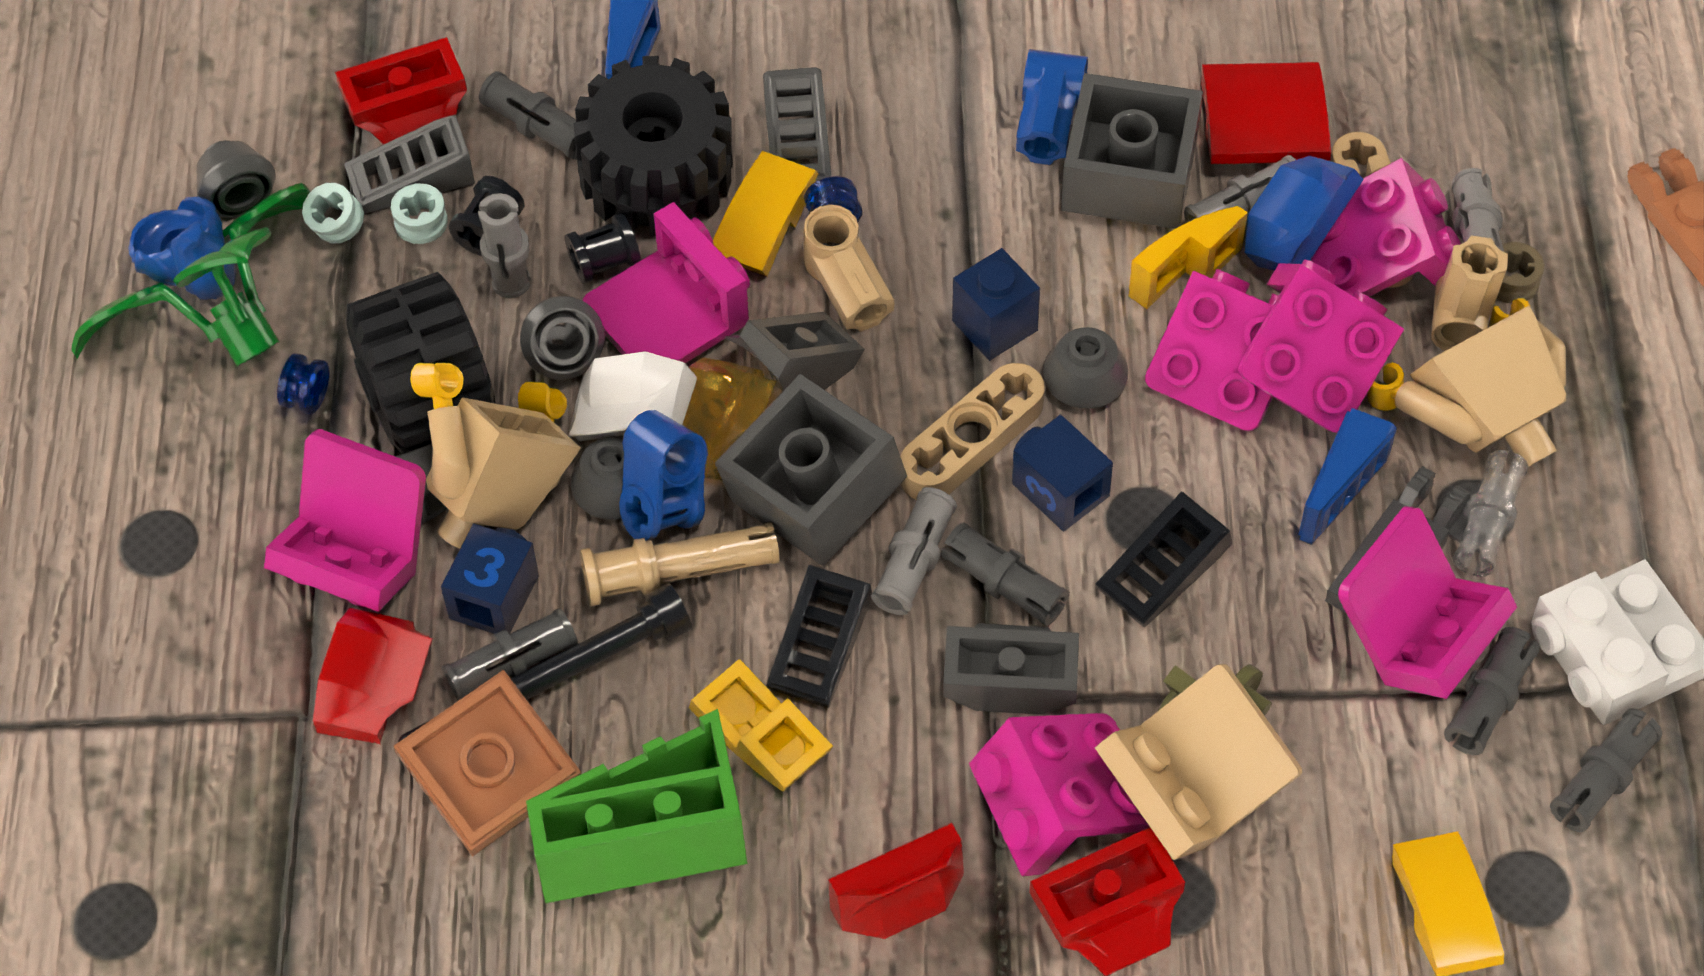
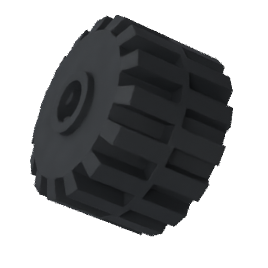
(653, 141)
(409, 327)

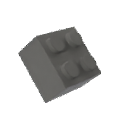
(1131, 150)
(811, 469)

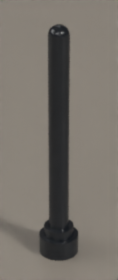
(656, 618)

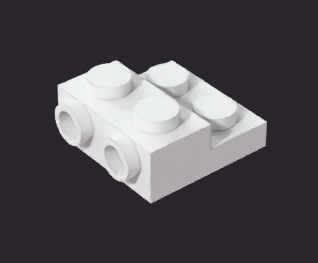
(1619, 640)

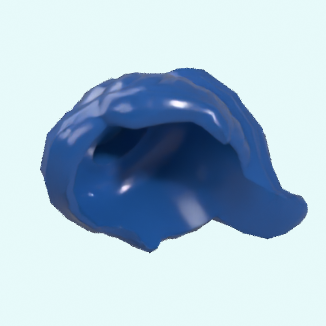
(174, 239)

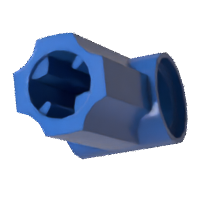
(1050, 100)

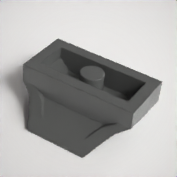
(801, 345)
(1011, 668)

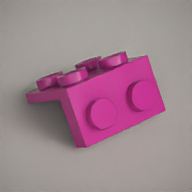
(1389, 232)
(676, 297)
(1318, 345)
(1204, 348)
(353, 523)
(1414, 612)
(1052, 786)

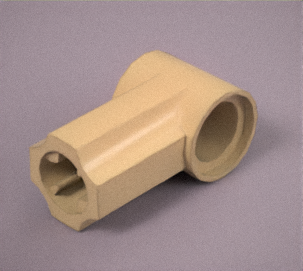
(846, 268)
(1467, 291)

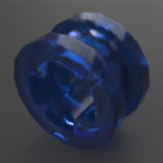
(833, 191)
(303, 383)

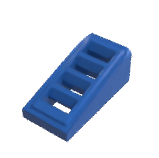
(631, 31)
(1353, 460)

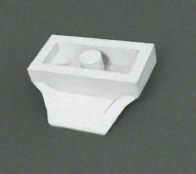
(625, 386)

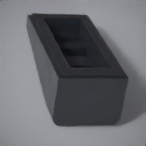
(1180, 513)
(831, 587)

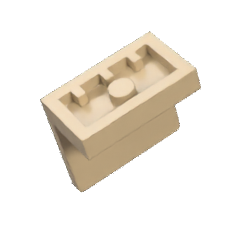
(1200, 762)

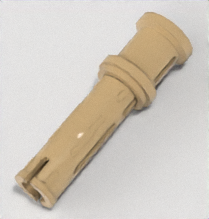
(649, 565)

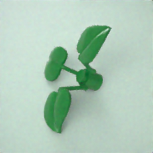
(238, 319)

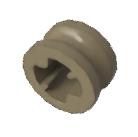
(1530, 261)

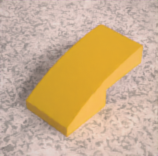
(763, 210)
(1194, 246)
(759, 728)
(1448, 904)

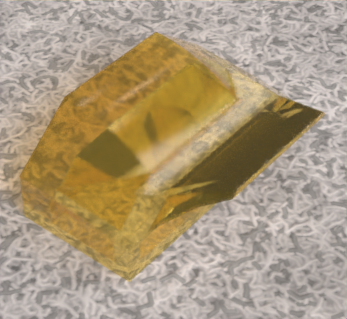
(725, 405)

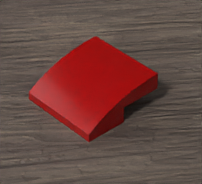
(1265, 112)

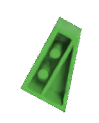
(642, 820)

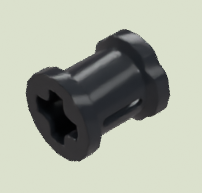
(466, 226)
(602, 248)

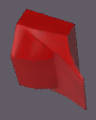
(403, 90)
(368, 674)
(899, 885)
(1113, 902)

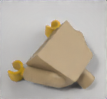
(1487, 385)
(488, 457)

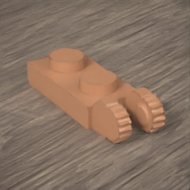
(1677, 215)

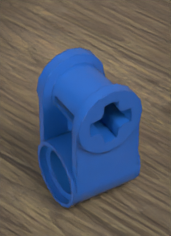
(664, 472)

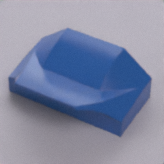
(1298, 210)

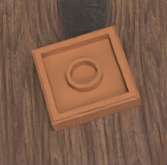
(485, 761)

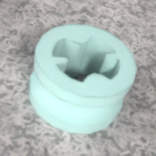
(337, 197)
(429, 224)

